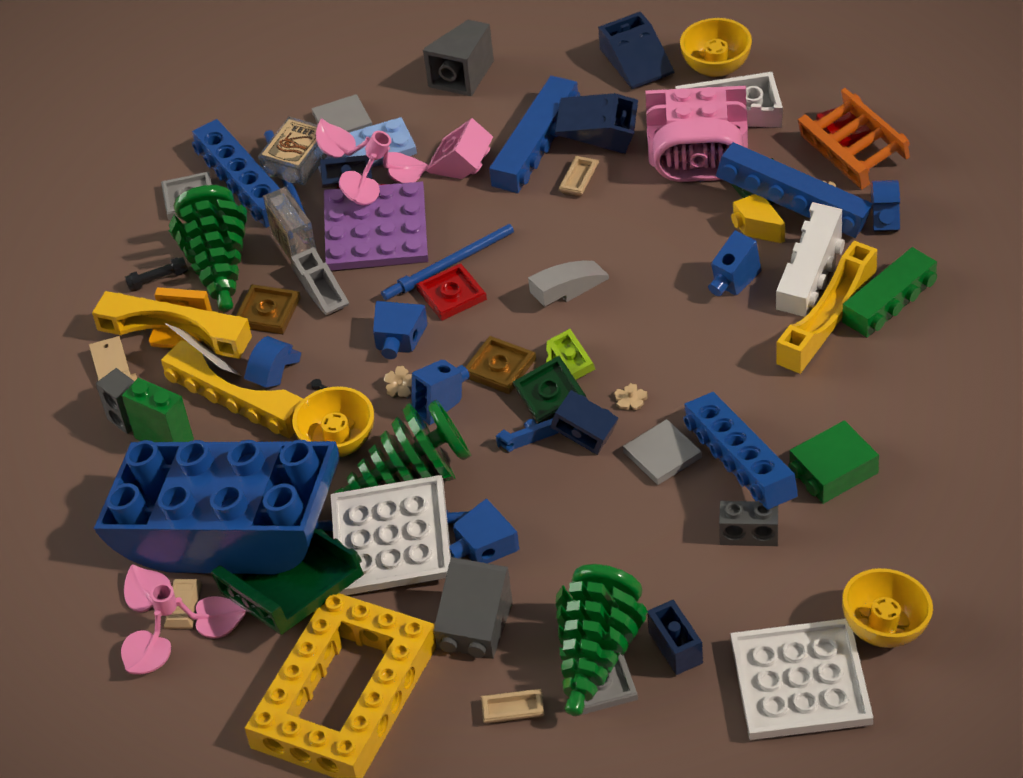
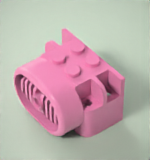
(694, 129)

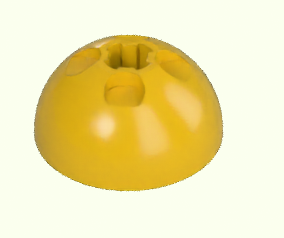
(716, 46)
(337, 416)
(886, 607)

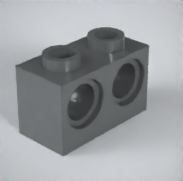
(110, 391)
(748, 524)

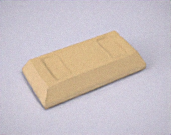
(578, 176)
(189, 592)
(512, 706)

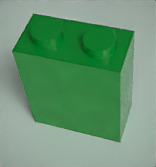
(156, 413)
(833, 461)

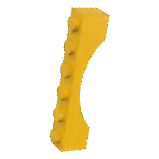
(124, 314)
(805, 337)
(269, 408)

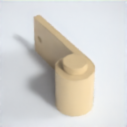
(110, 358)

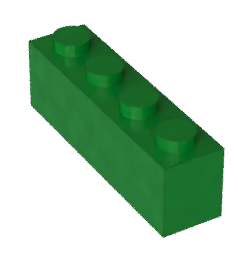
(889, 292)

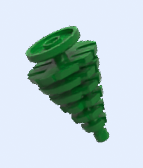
(211, 238)
(413, 452)
(595, 628)

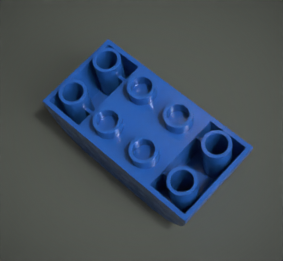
(218, 504)

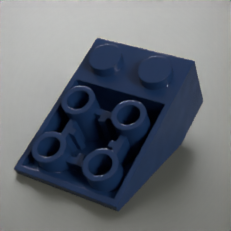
(634, 50)
(598, 120)

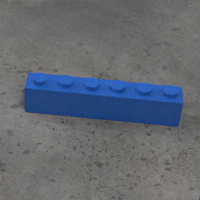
(531, 137)
(790, 187)

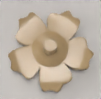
(398, 382)
(630, 397)

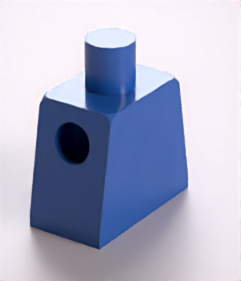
(735, 265)
(398, 327)
(438, 382)
(484, 535)

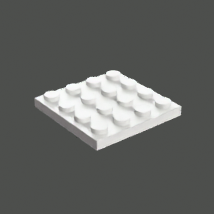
(395, 531)
(800, 679)

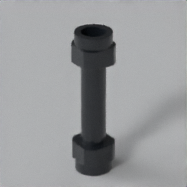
(176, 266)

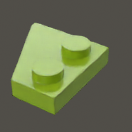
(571, 352)

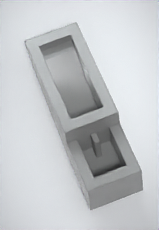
(318, 281)
(566, 281)

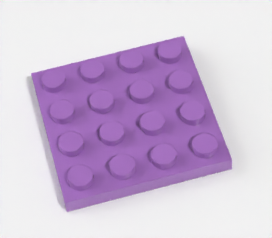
(377, 233)

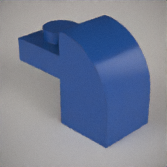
(886, 208)
(268, 361)

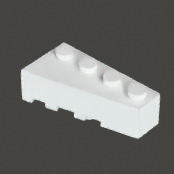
(762, 97)
(811, 260)

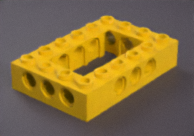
(347, 753)

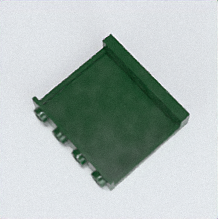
(291, 596)

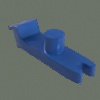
(532, 433)

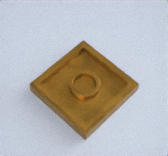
(269, 308)
(499, 364)

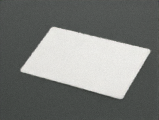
(204, 350)

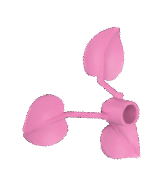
(356, 187)
(149, 588)

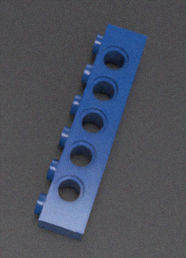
(235, 167)
(740, 450)

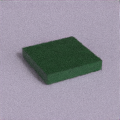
(546, 388)

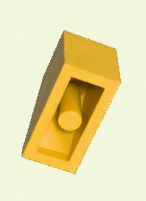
(758, 219)

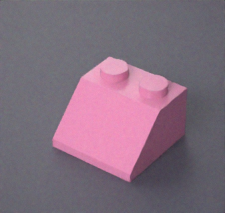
(461, 151)

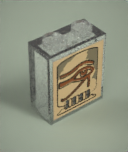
(292, 152)
(288, 222)

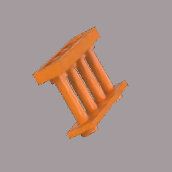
(844, 157)

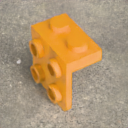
(190, 298)

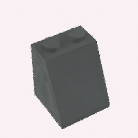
(460, 58)
(473, 608)

